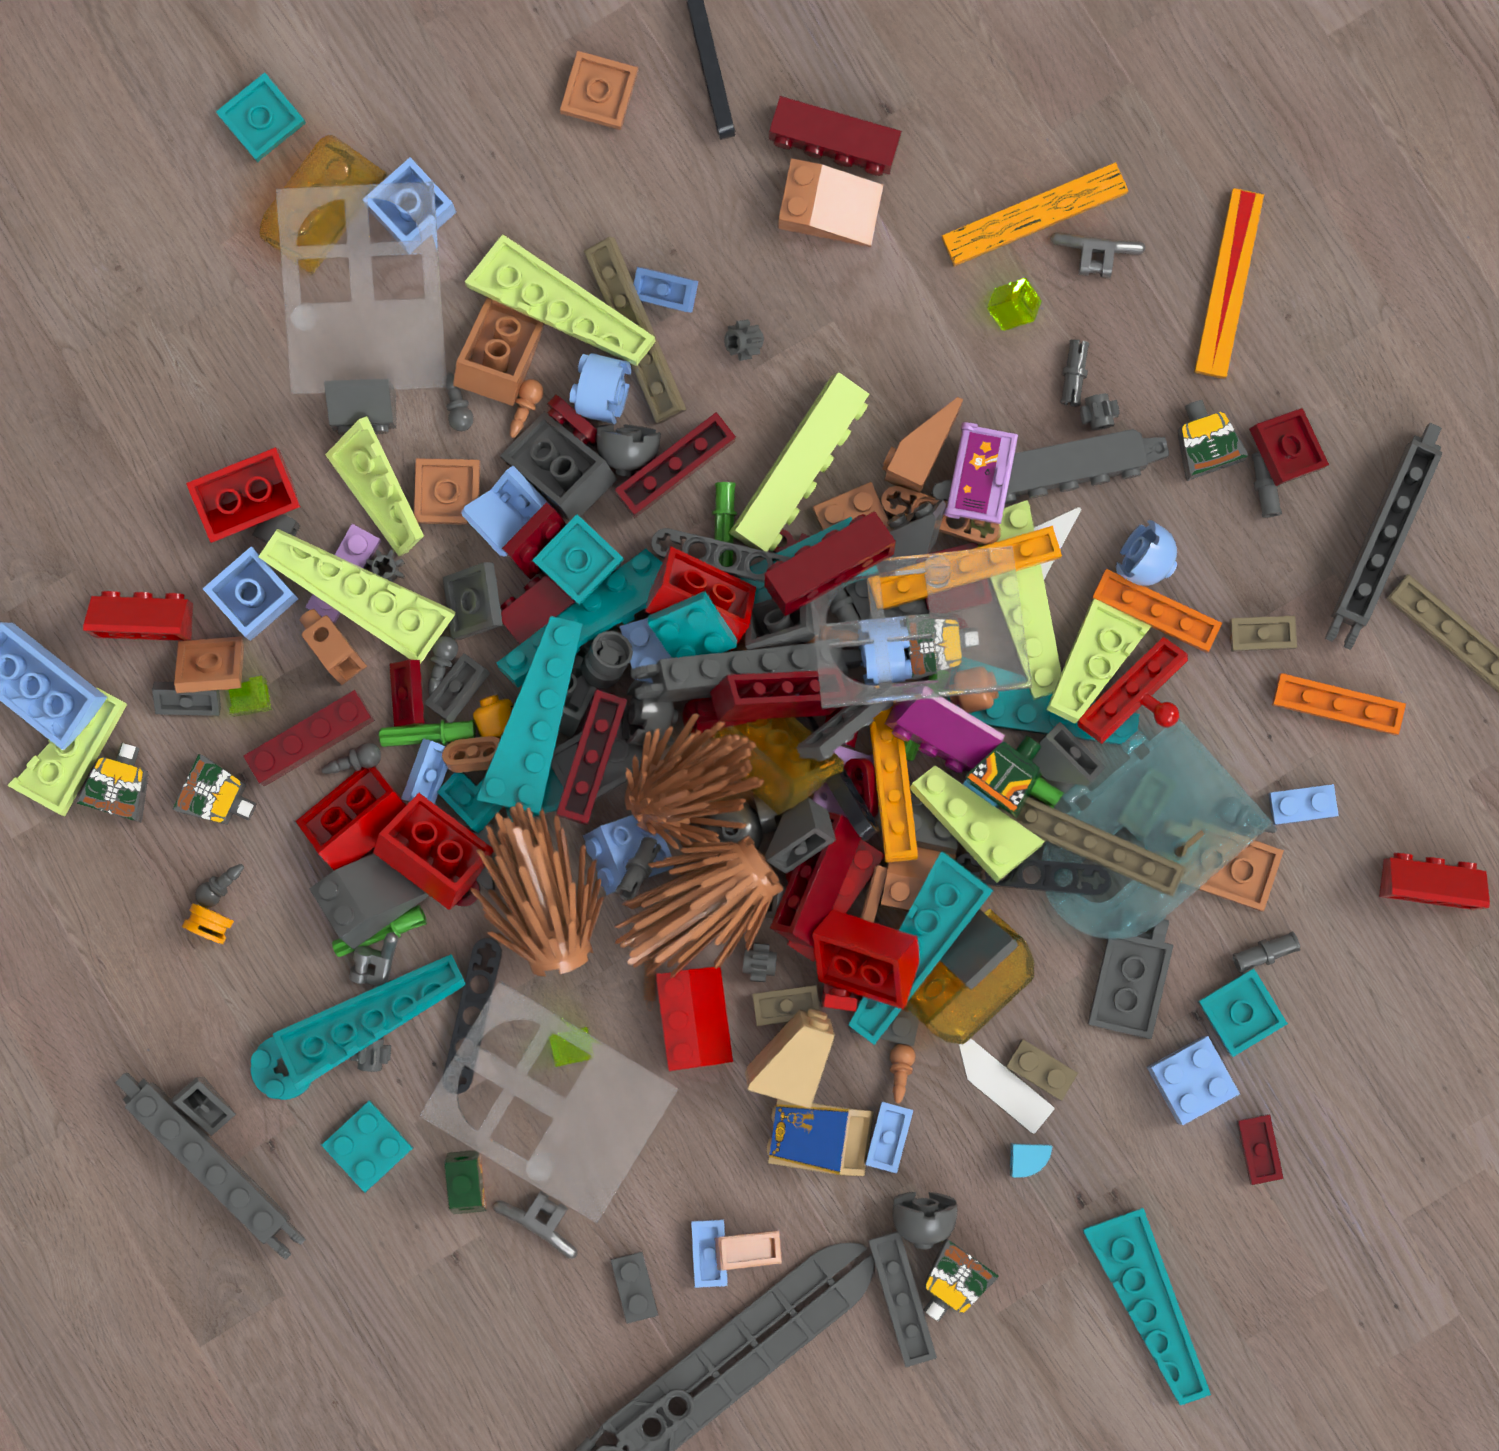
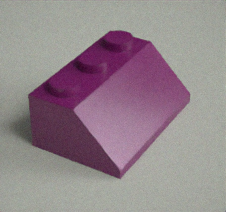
(944, 731)

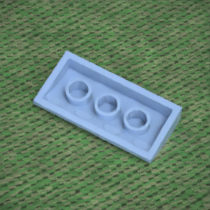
(44, 688)

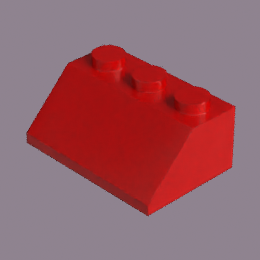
(243, 494)
(687, 576)
(139, 617)
(351, 817)
(432, 851)
(1434, 882)
(866, 958)
(694, 1018)

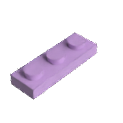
(356, 549)

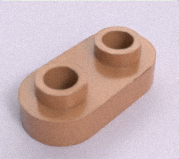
(470, 754)

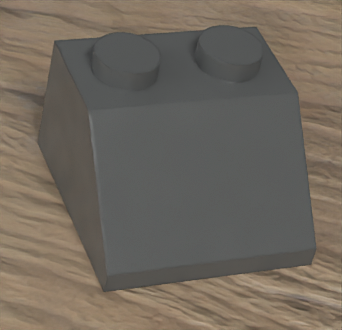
(356, 399)
(773, 629)

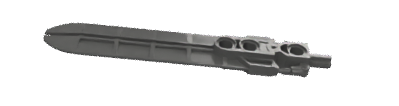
(730, 1341)

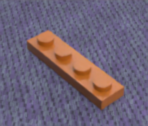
(1157, 611)
(1338, 704)

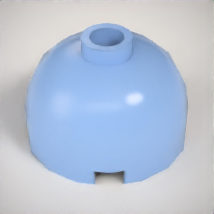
(1149, 555)

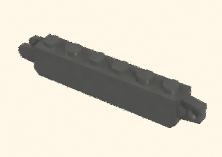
(1076, 463)
(1386, 535)
(697, 675)
(208, 1163)

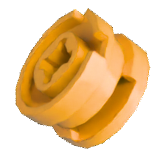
(210, 920)

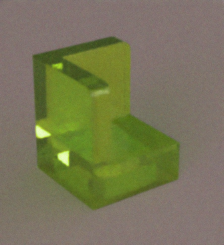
(1014, 304)
(250, 698)
(565, 1052)

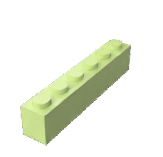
(799, 464)

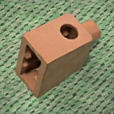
(331, 646)

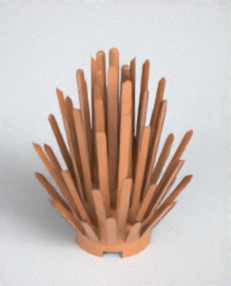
(678, 788)
(540, 894)
(713, 899)

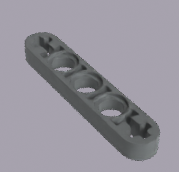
(714, 549)

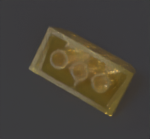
(327, 164)
(777, 761)
(959, 1013)

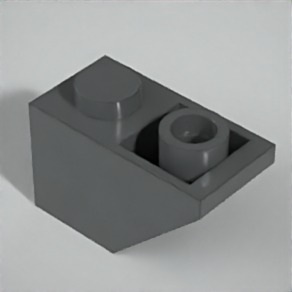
(917, 531)

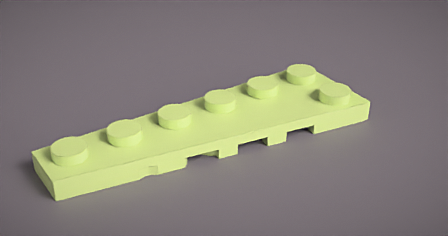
(539, 291)
(378, 605)
(1036, 616)

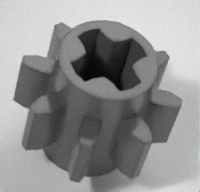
(744, 340)
(1099, 411)
(382, 560)
(759, 962)
(373, 1056)

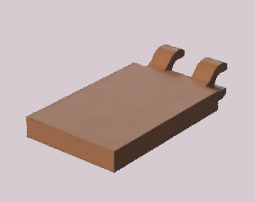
(1246, 877)

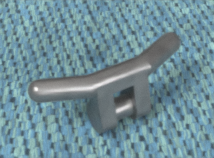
(1097, 245)
(382, 959)
(543, 1230)

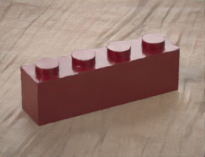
(834, 136)
(675, 465)
(829, 563)
(534, 607)
(768, 696)
(309, 738)
(591, 757)
(816, 885)

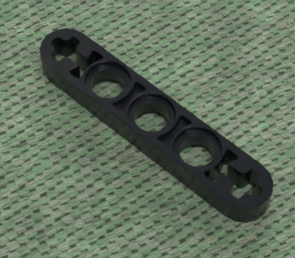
(711, 68)
(847, 795)
(1047, 879)
(470, 998)

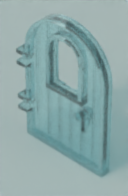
(1165, 804)

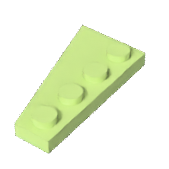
(372, 481)
(1096, 655)
(58, 774)
(978, 826)

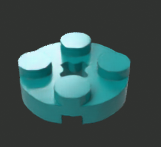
(264, 1074)

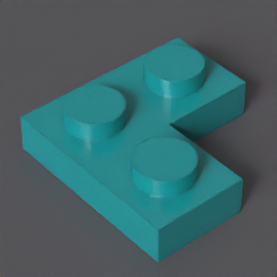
(461, 795)

